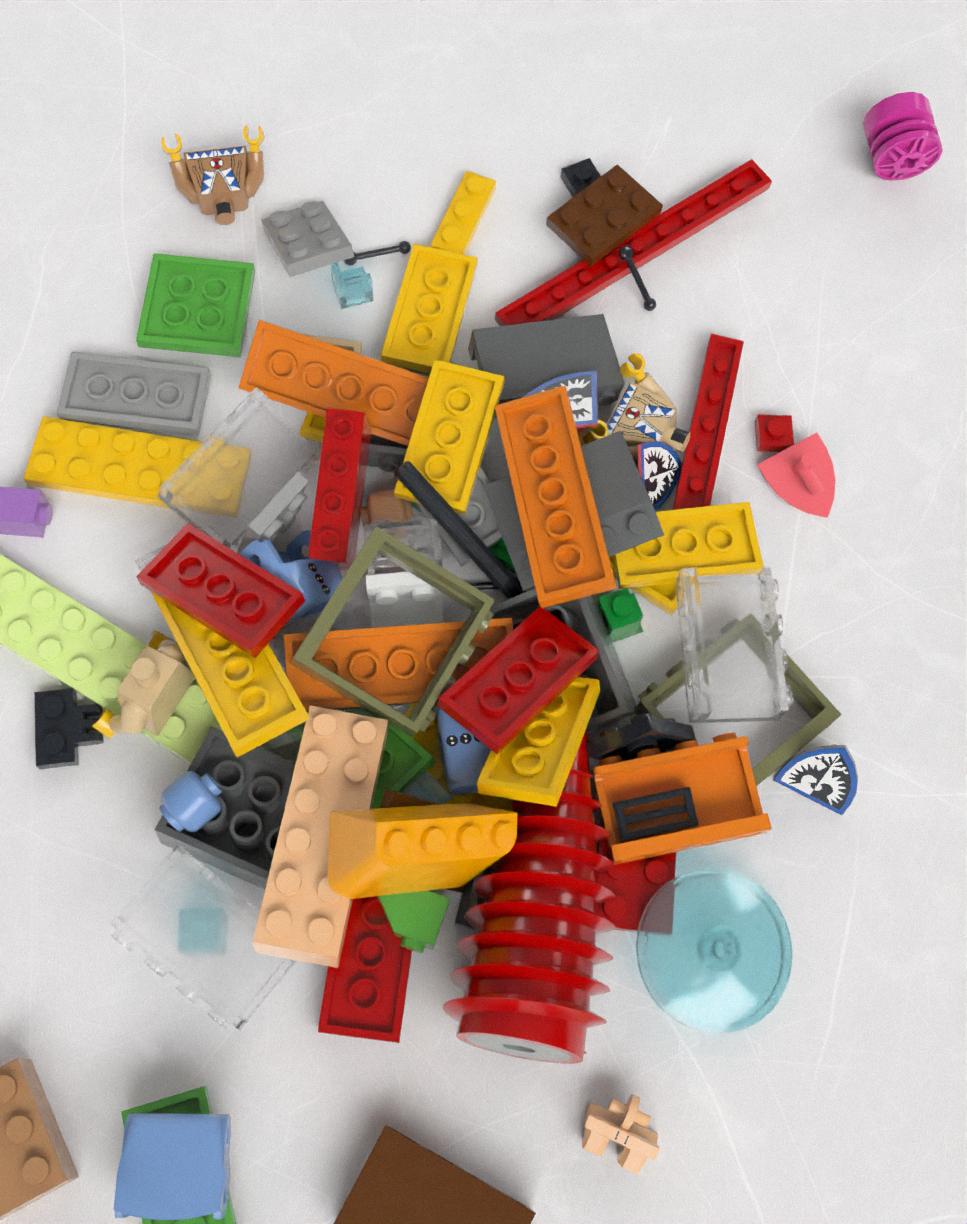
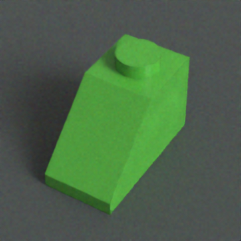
(415, 917)

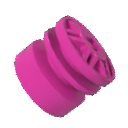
(902, 136)

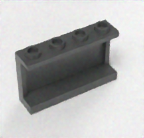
(546, 350)

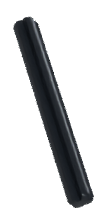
(458, 530)

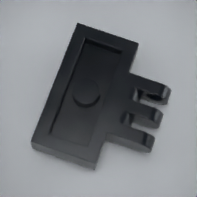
(62, 728)

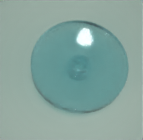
(714, 950)

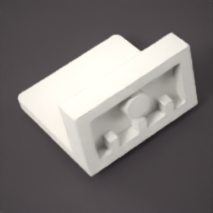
(403, 600)

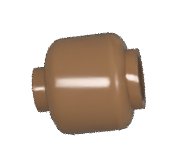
(386, 506)

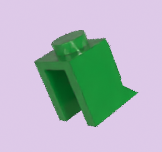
(621, 613)

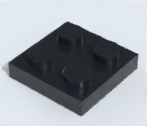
(642, 734)

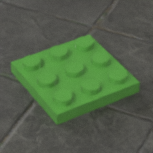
(196, 305)

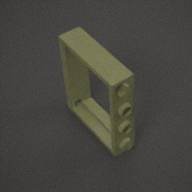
(459, 652)
(803, 691)

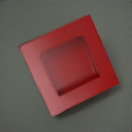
(773, 432)

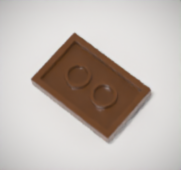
(604, 215)

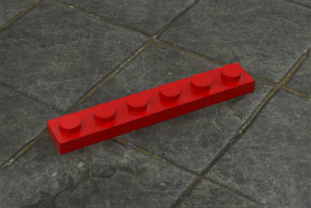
(708, 423)

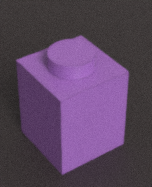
(24, 512)

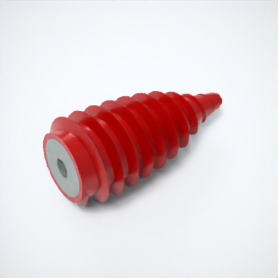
(538, 933)

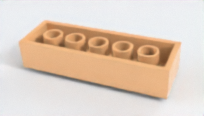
(332, 772)

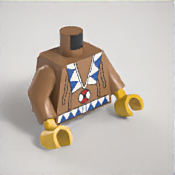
(220, 177)

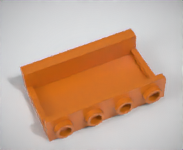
(720, 788)

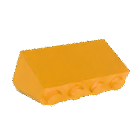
(415, 847)

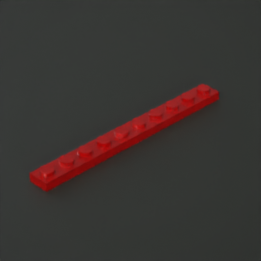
(649, 242)

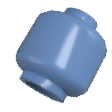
(191, 801)

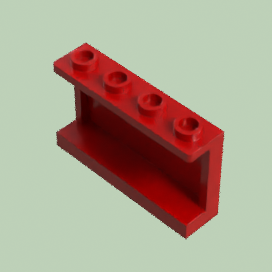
(340, 487)

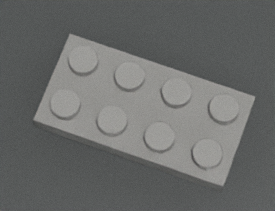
(134, 393)

